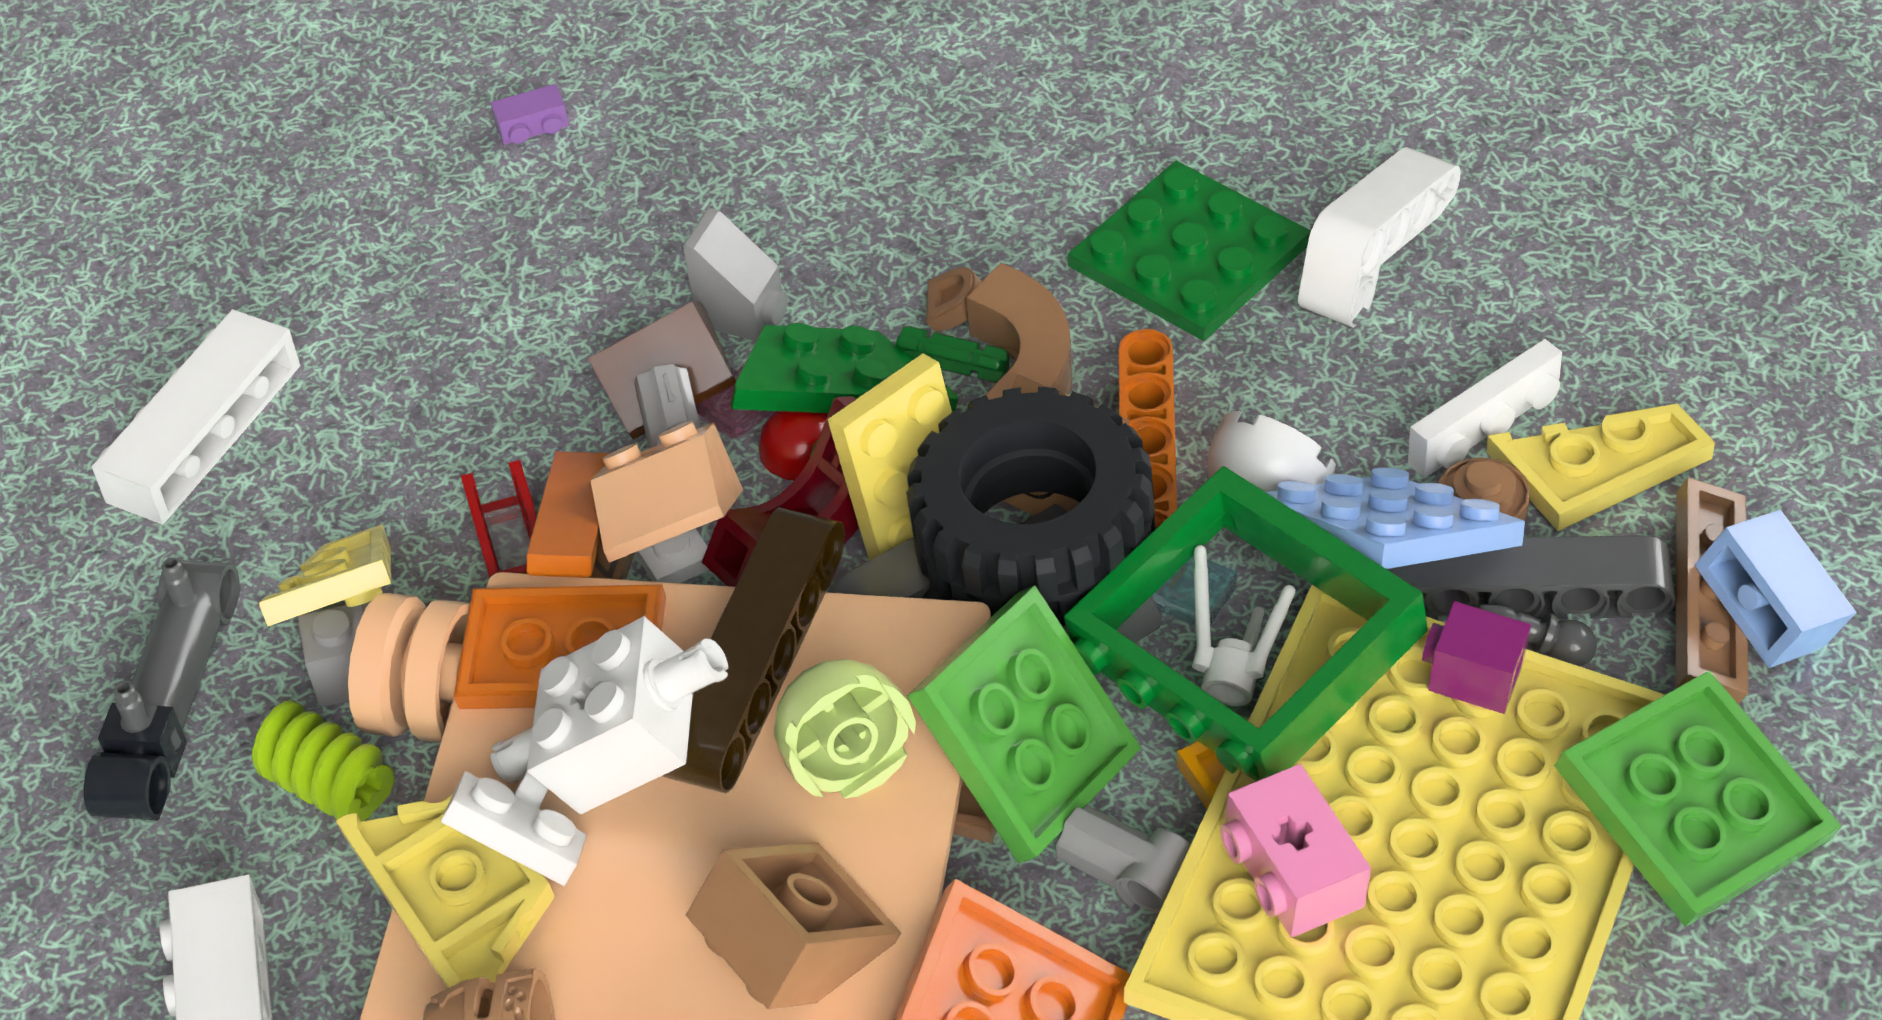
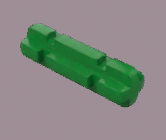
(955, 353)

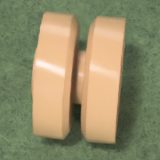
(406, 665)

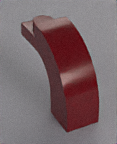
(816, 491)

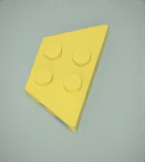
(450, 891)

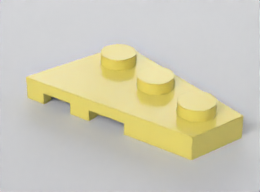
(1604, 464)
(338, 571)

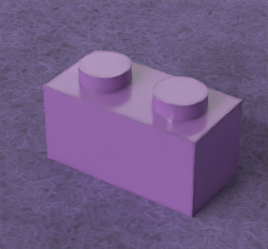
(529, 114)

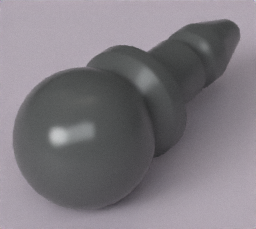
(1562, 640)

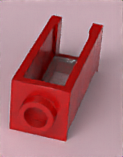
(504, 524)

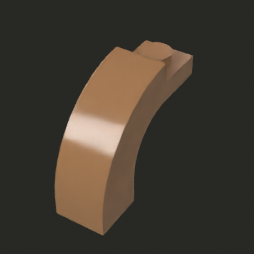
(1026, 321)

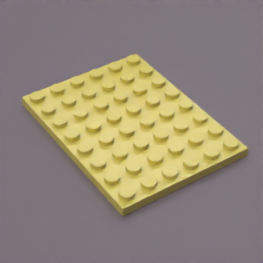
(1480, 854)

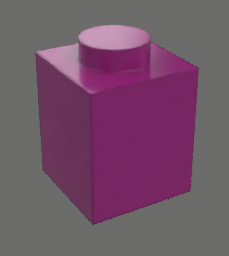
(1476, 656)

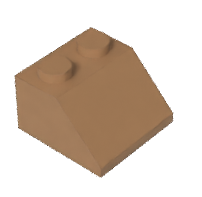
(789, 922)

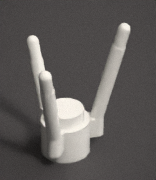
(1235, 663)

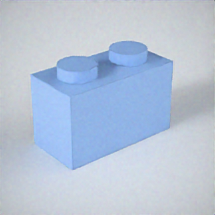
(1774, 588)

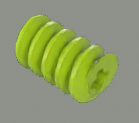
(321, 762)

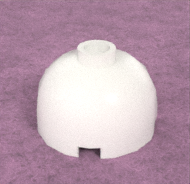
(1266, 453)

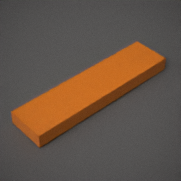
(567, 521)

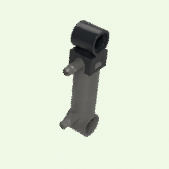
(146, 723)

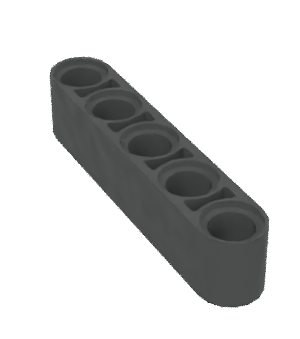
(1553, 576)

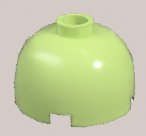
(842, 728)

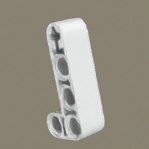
(1368, 228)

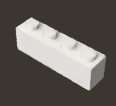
(196, 416)
(216, 953)

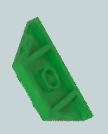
(810, 366)

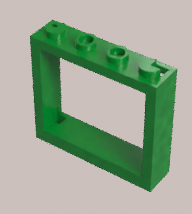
(1229, 501)

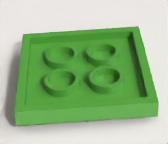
(1025, 723)
(1697, 797)

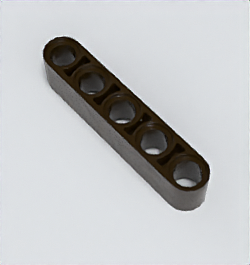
(760, 641)

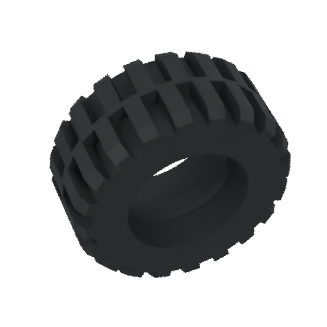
(1016, 449)

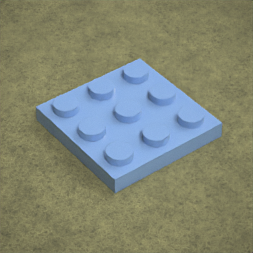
(1401, 519)

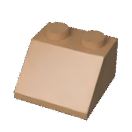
(663, 489)

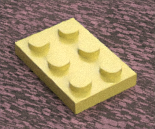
(880, 440)

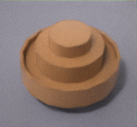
(1490, 481)

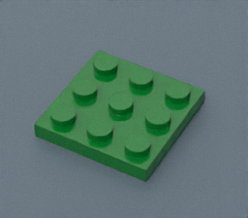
(1189, 249)

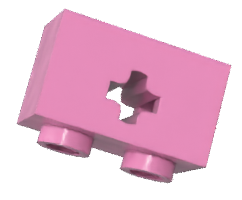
(1295, 851)

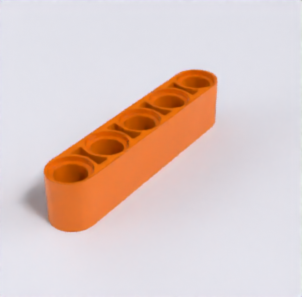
(1148, 403)

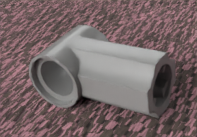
(664, 400)
(1123, 857)

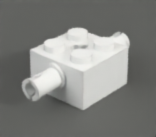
(611, 715)

